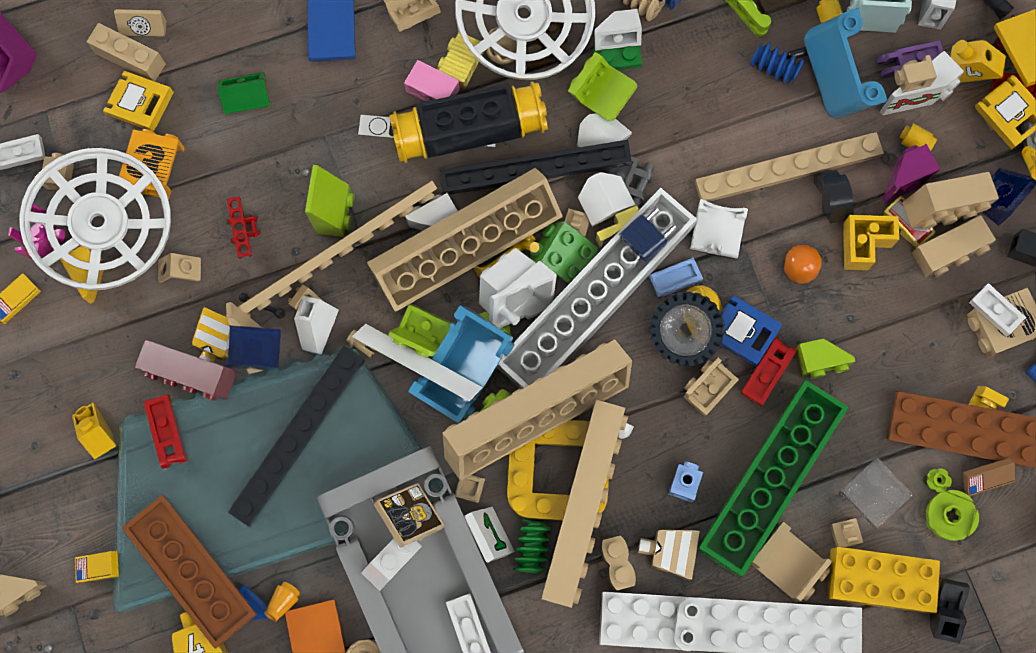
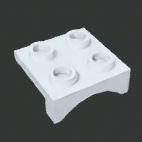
(718, 229)

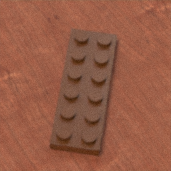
(963, 429)
(189, 571)

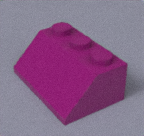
(15, 55)

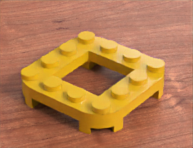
(521, 471)

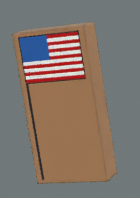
(989, 476)

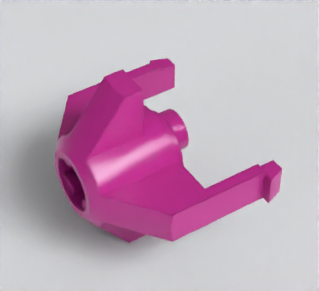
(38, 235)

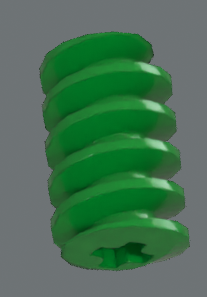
(532, 547)

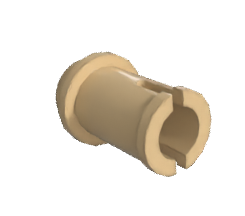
(359, 345)

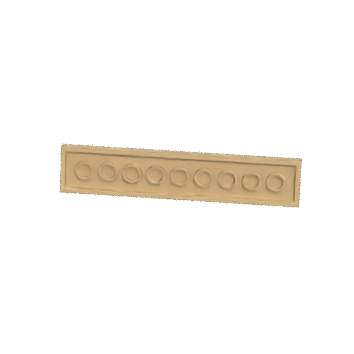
(342, 247)

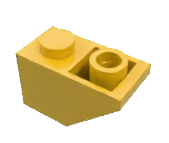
(93, 430)

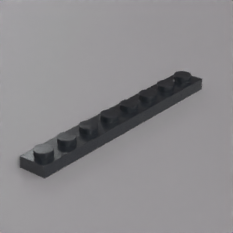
(549, 164)
(296, 436)

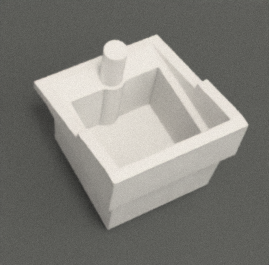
(516, 289)

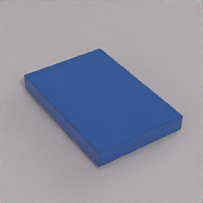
(331, 30)

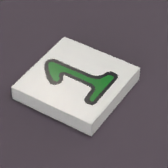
(489, 534)

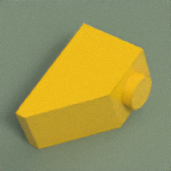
(80, 275)

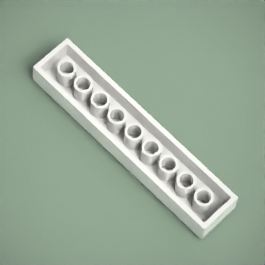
(591, 298)
(731, 625)

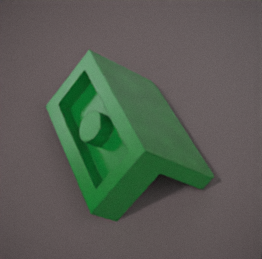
(243, 93)

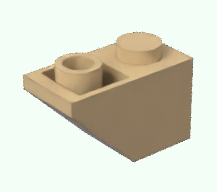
(15, 591)

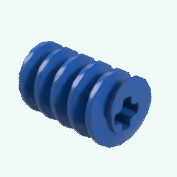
(777, 63)

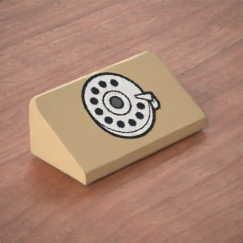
(140, 22)

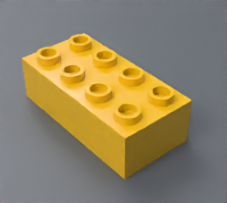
(883, 580)

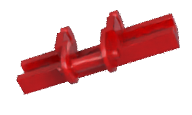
(243, 239)

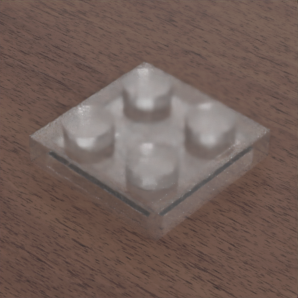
(876, 493)

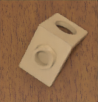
(179, 267)

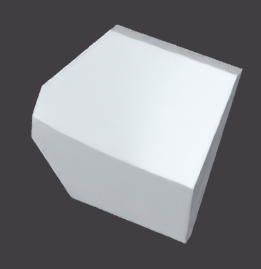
(597, 130)
(604, 197)

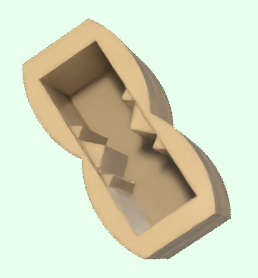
(620, 571)

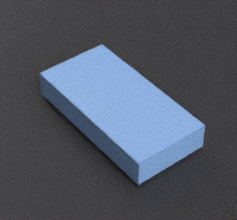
(675, 277)

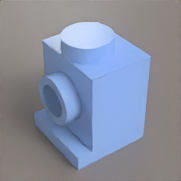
(679, 488)

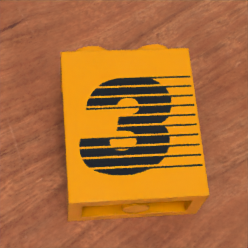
(156, 153)

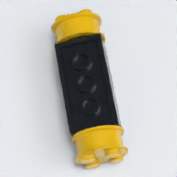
(469, 121)

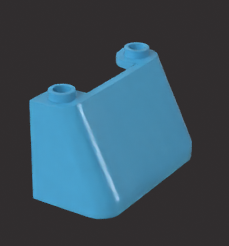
(836, 68)
(471, 350)

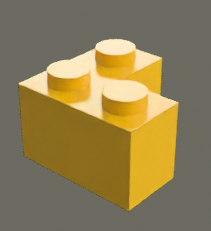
(865, 233)

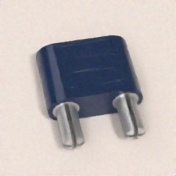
(644, 236)

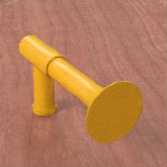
(527, 243)

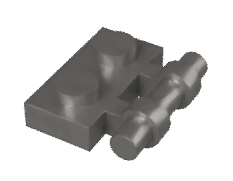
(628, 172)

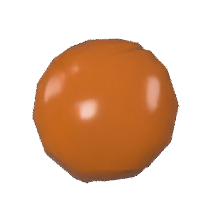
(802, 264)

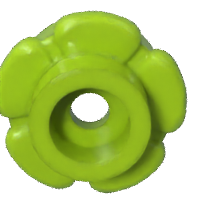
(932, 482)

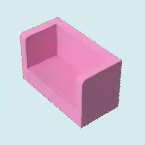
(430, 83)

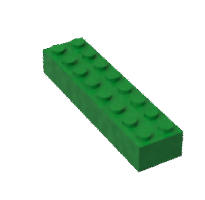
(772, 479)

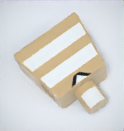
(672, 551)

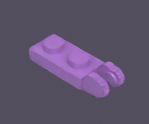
(908, 54)

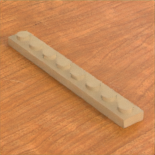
(789, 167)

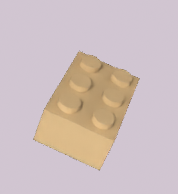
(950, 200)

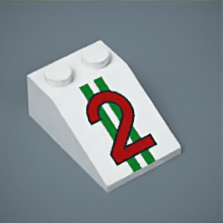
(947, 79)

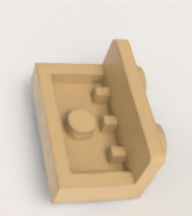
(410, 12)
(710, 386)

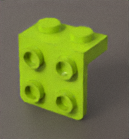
(602, 88)
(420, 331)

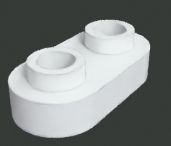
(688, 623)

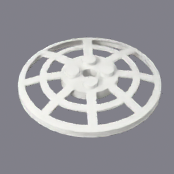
(524, 31)
(87, 208)

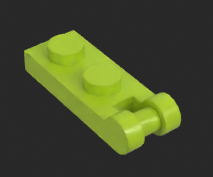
(749, 13)

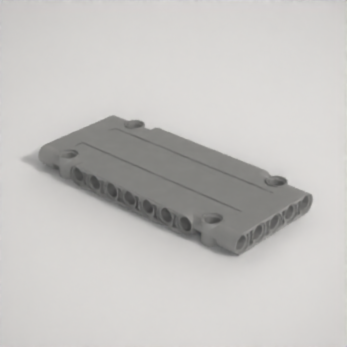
(412, 606)

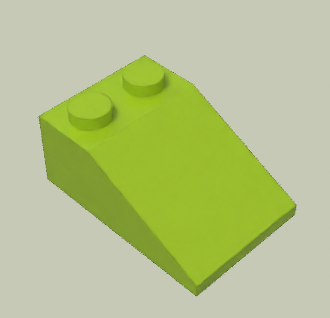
(328, 203)

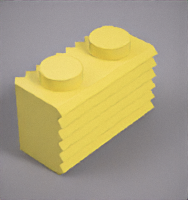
(459, 61)

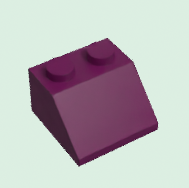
(911, 172)

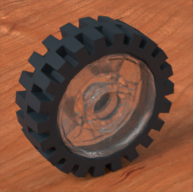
(668, 332)

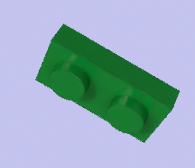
(622, 58)

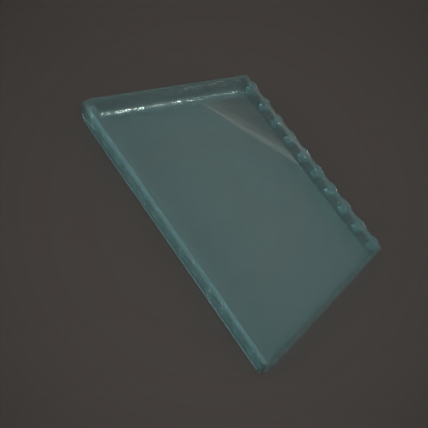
(224, 451)

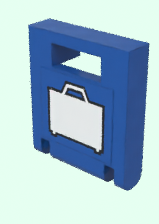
(743, 327)

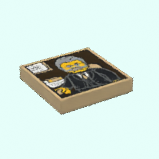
(409, 515)

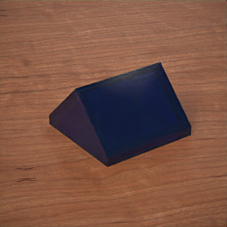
(1011, 190)
(252, 348)

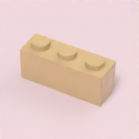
(126, 52)
(954, 247)

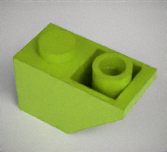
(822, 356)

